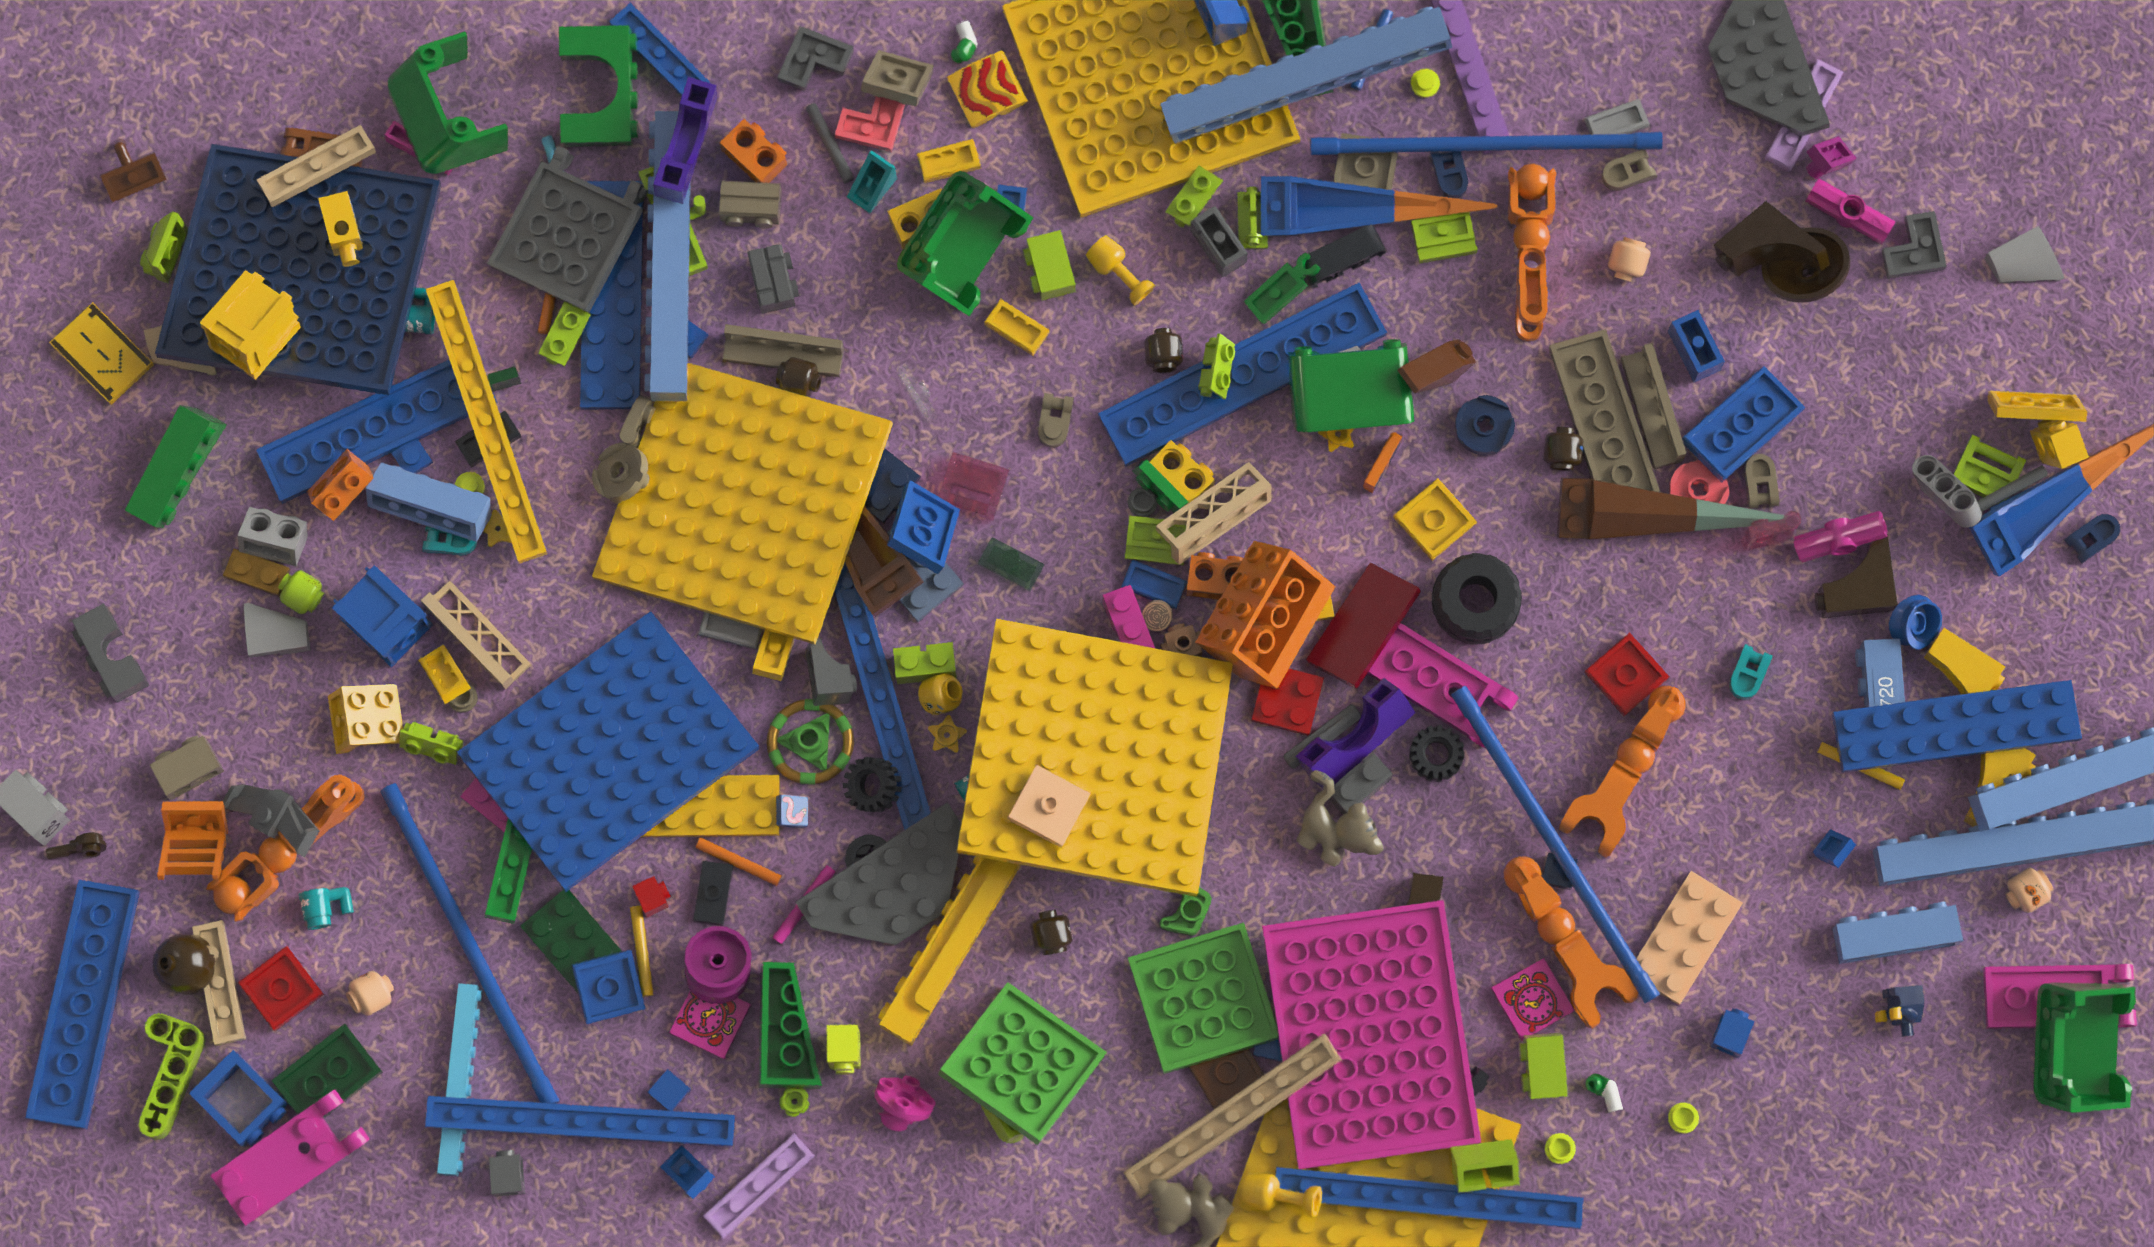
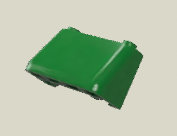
(960, 239)
(1349, 388)
(2079, 1046)

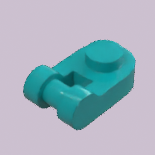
(454, 544)
(1744, 681)

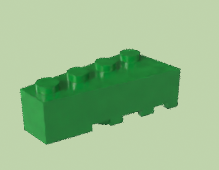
(1297, 25)
(174, 465)
(784, 1032)

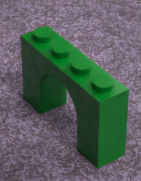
(615, 123)

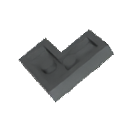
(813, 50)
(1921, 254)

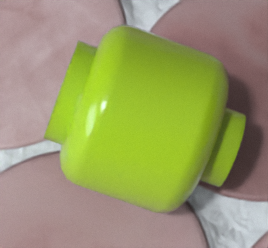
(301, 592)

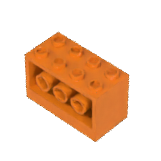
(1265, 613)

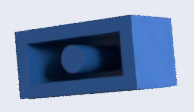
(1696, 346)

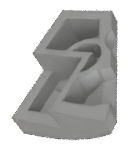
(2025, 259)
(274, 632)

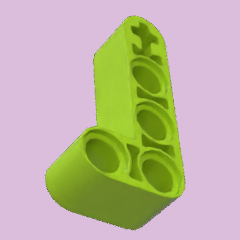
(165, 1079)

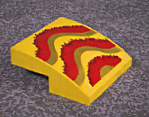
(987, 89)

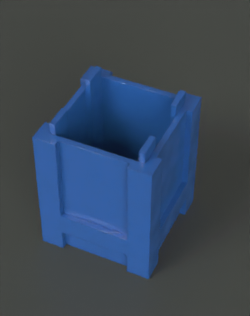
(382, 616)

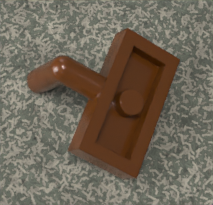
(131, 175)

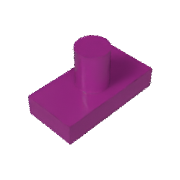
(1829, 157)

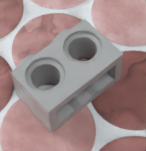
(271, 541)

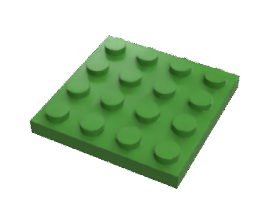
(1203, 998)
(1022, 1063)

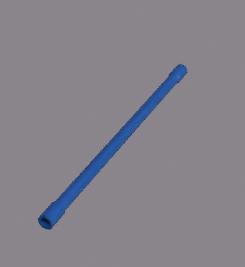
(1635, 141)
(1472, 712)
(399, 809)

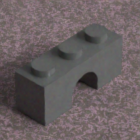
(96, 631)

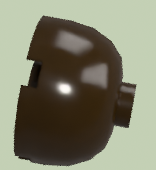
(183, 964)

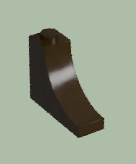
(1765, 238)
(1865, 589)

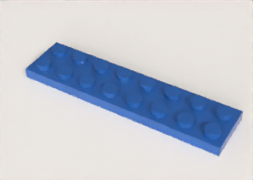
(614, 329)
(366, 429)
(1956, 726)
(82, 1004)

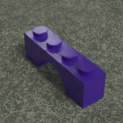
(687, 139)
(1382, 714)

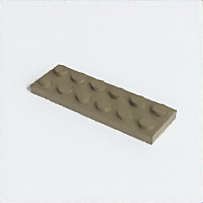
(1602, 411)

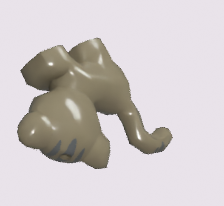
(1352, 831)
(1176, 1205)

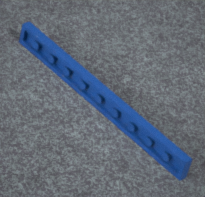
(881, 699)
(580, 1121)
(1436, 1198)

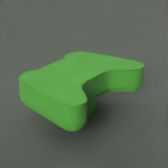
(1188, 915)

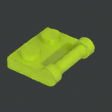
(1982, 477)

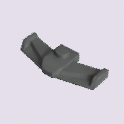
(272, 813)

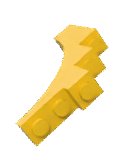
(1972, 673)

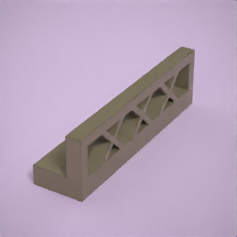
(772, 348)
(1653, 407)

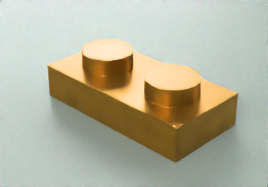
(255, 572)

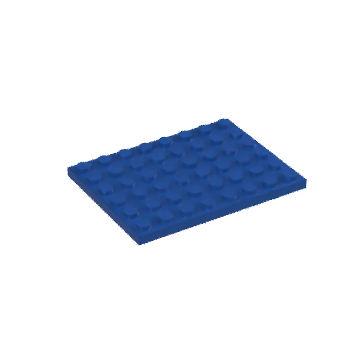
(608, 751)

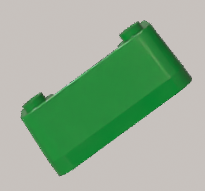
(434, 139)

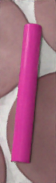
(796, 914)

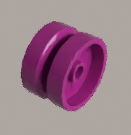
(717, 964)

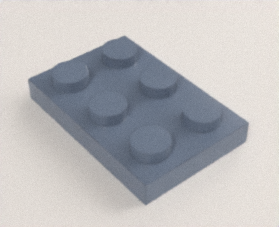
(931, 592)

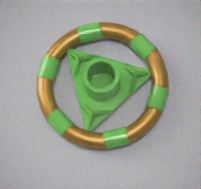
(810, 742)

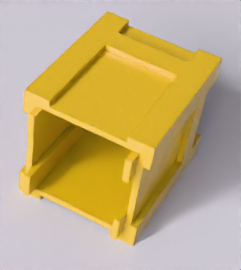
(250, 324)

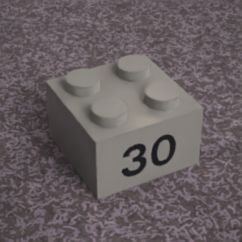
(25, 802)

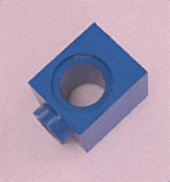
(1732, 1032)

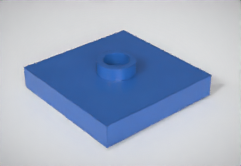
(608, 986)

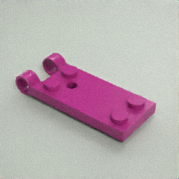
(1429, 672)
(2013, 990)
(278, 1168)

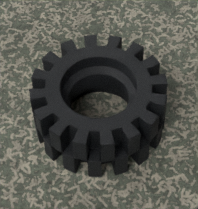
(1436, 735)
(887, 787)

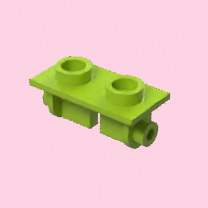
(1193, 196)
(1250, 219)
(564, 334)
(1218, 353)
(417, 740)

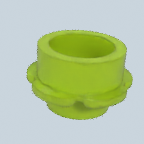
(794, 1109)

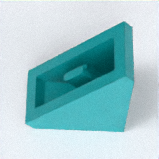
(872, 182)

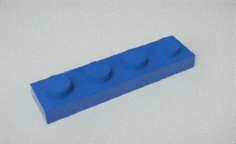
(658, 49)

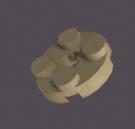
(632, 479)

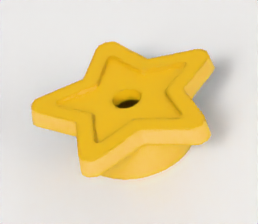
(1334, 441)
(493, 535)
(946, 726)

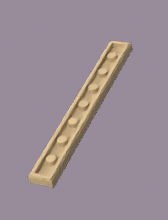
(1234, 1115)

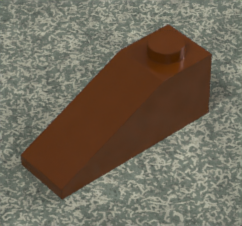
(1438, 366)

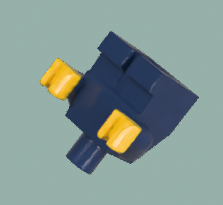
(1903, 1008)

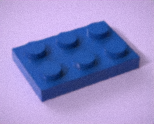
(923, 527)

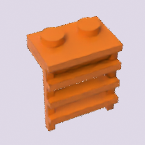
(193, 826)

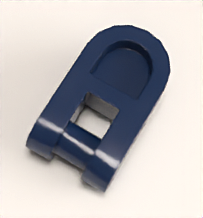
(1451, 181)
(2102, 531)

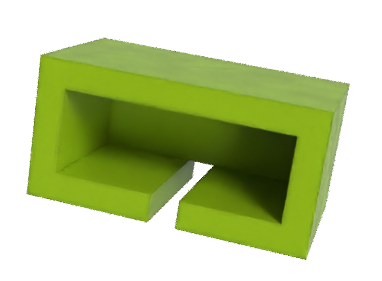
(1050, 265)
(917, 665)
(1544, 1065)
(1497, 1158)

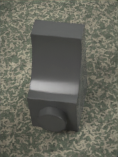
(829, 679)

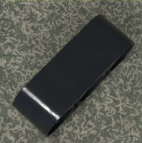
(1344, 254)

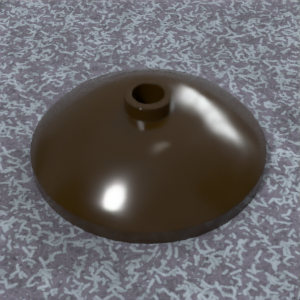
(1789, 280)

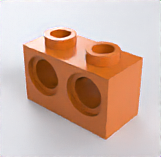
(748, 157)
(340, 484)
(1217, 583)

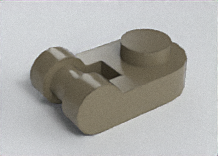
(1618, 173)
(639, 415)
(1054, 430)
(1761, 471)

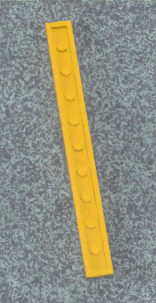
(486, 421)

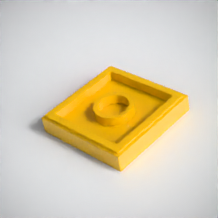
(1435, 519)

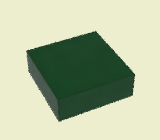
(504, 378)

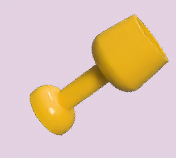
(1107, 257)
(1263, 1193)

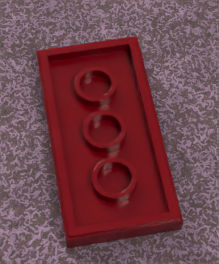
(1363, 625)

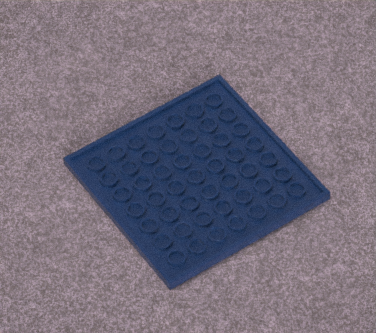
(347, 315)

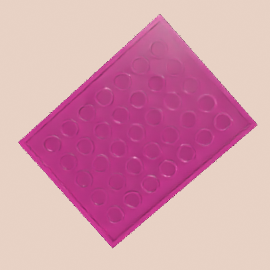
(1393, 1013)

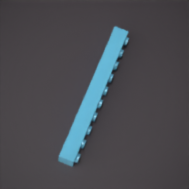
(459, 1073)

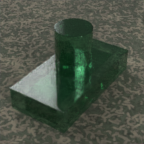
(1011, 564)

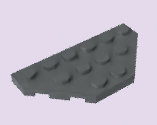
(1765, 66)
(893, 886)

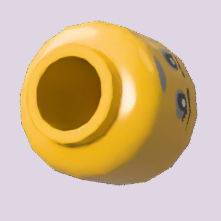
(940, 694)

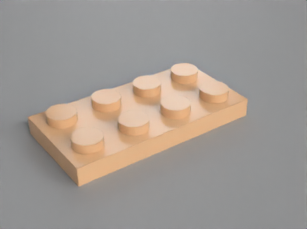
(1687, 936)

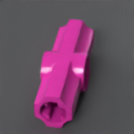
(1833, 201)
(1840, 536)

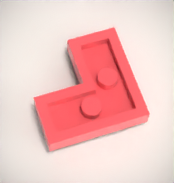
(872, 130)

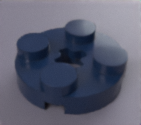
(1500, 419)

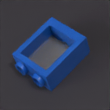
(239, 1099)

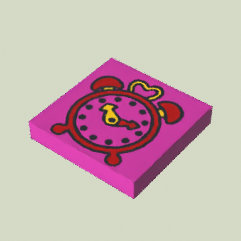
(1532, 999)
(710, 1024)

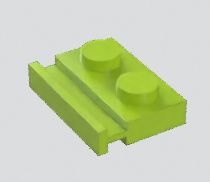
(1443, 237)
(1146, 543)

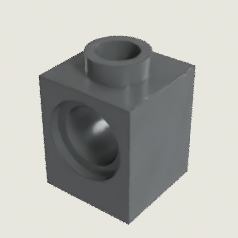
(506, 1174)

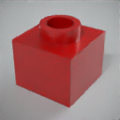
(652, 895)

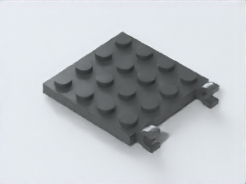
(567, 233)

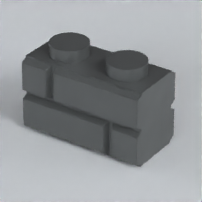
(1218, 241)
(771, 278)
(1360, 783)

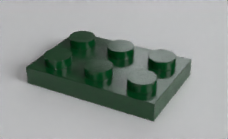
(568, 934)
(333, 1064)

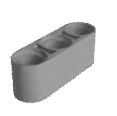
(1935, 480)

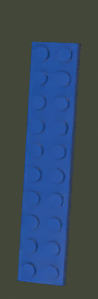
(1258, 369)

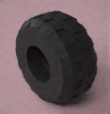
(1471, 626)

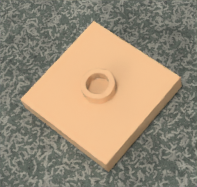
(1049, 806)

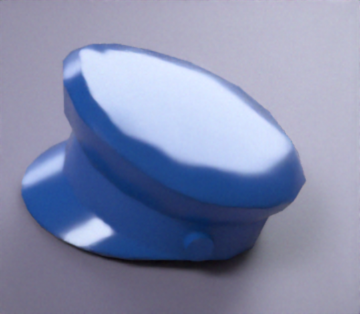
(1915, 622)

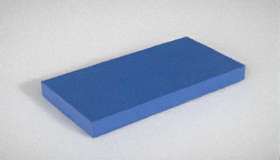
(1743, 424)

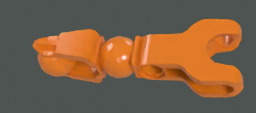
(1531, 240)
(1634, 757)
(277, 855)
(1570, 946)

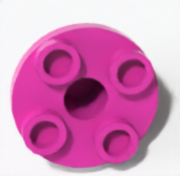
(902, 1102)

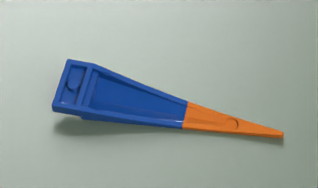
(1311, 206)
(2023, 521)

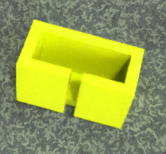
(843, 1048)

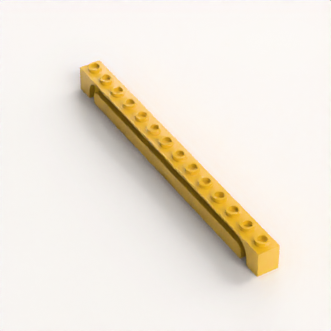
(946, 948)

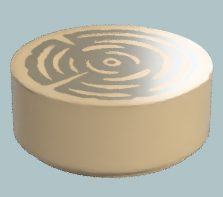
(1157, 615)

